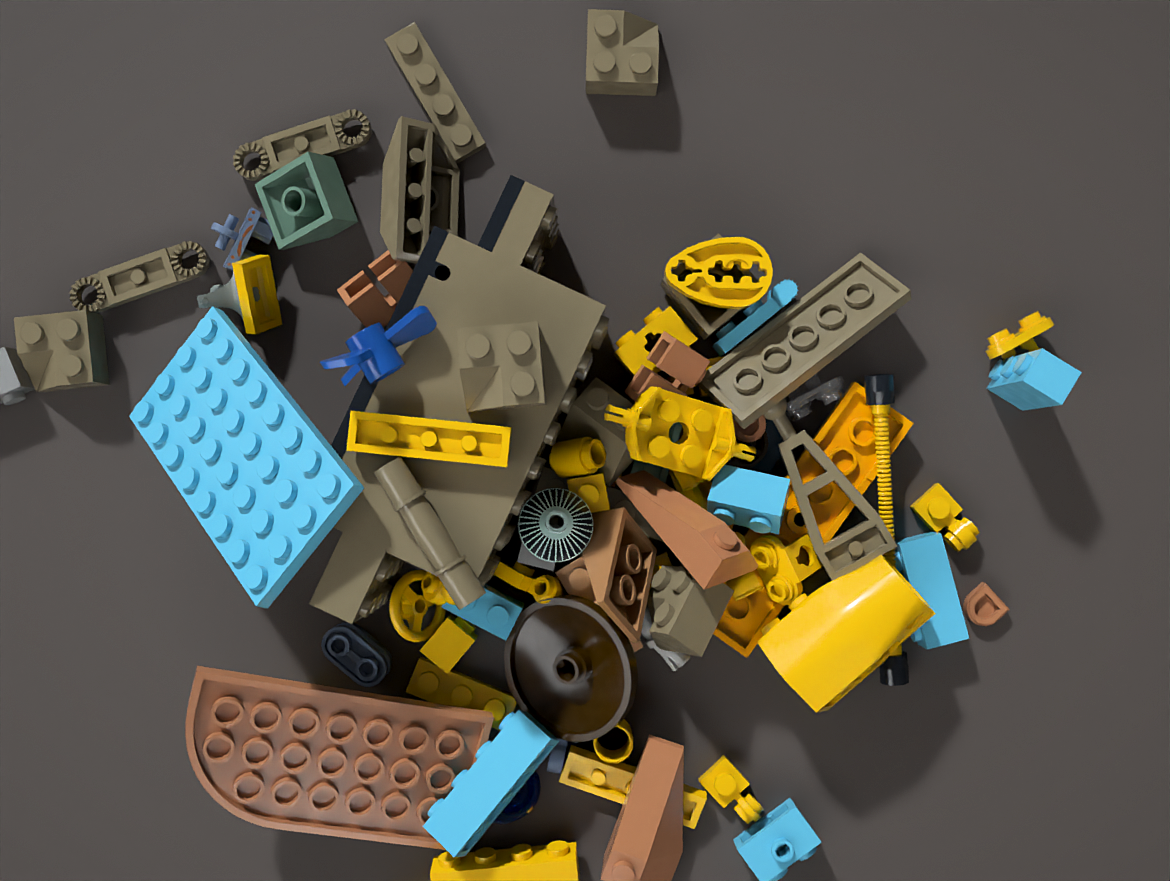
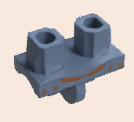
(253, 226)

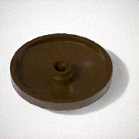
(571, 668)

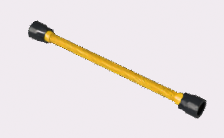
(880, 394)

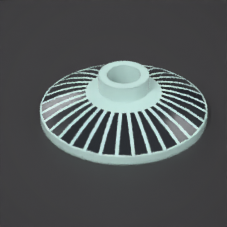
(553, 543)

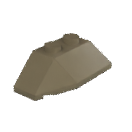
(417, 189)

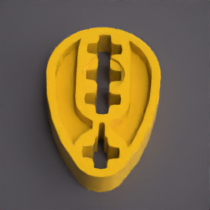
(726, 252)

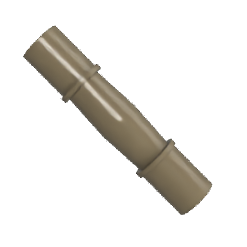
(429, 532)

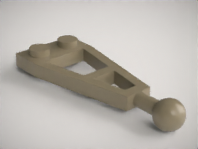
(855, 545)

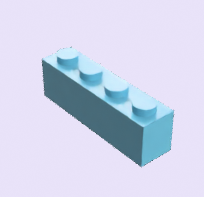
(490, 783)

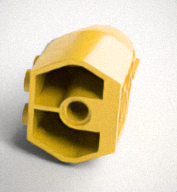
(843, 631)

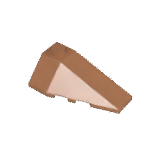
(694, 535)
(650, 823)

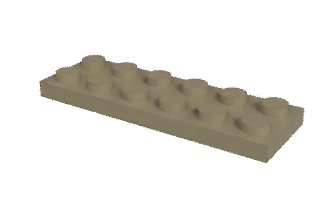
(804, 339)

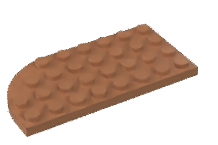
(327, 755)

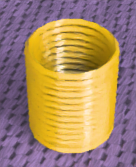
(617, 755)

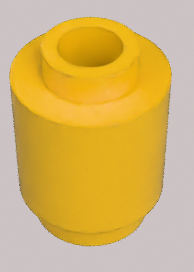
(577, 457)

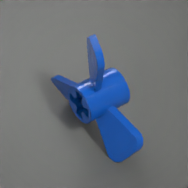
(375, 349)

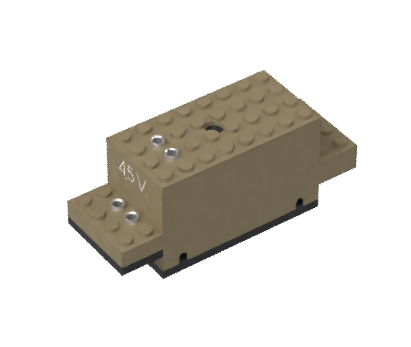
(475, 502)

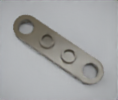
(319, 136)
(140, 277)

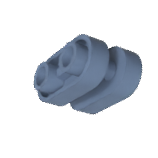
(357, 654)

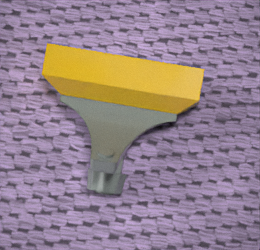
(249, 293)

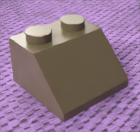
(587, 420)

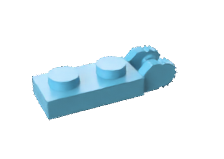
(756, 315)

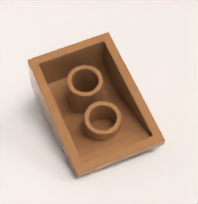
(620, 568)

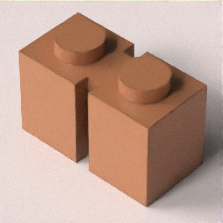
(365, 298)
(676, 360)

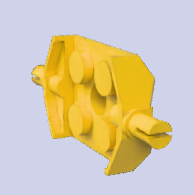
(706, 438)

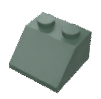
(306, 201)

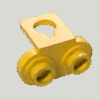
(1003, 342)
(780, 567)

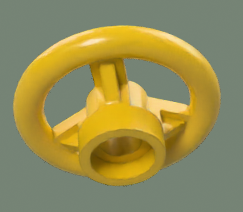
(412, 607)

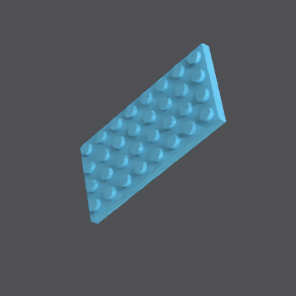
(244, 457)

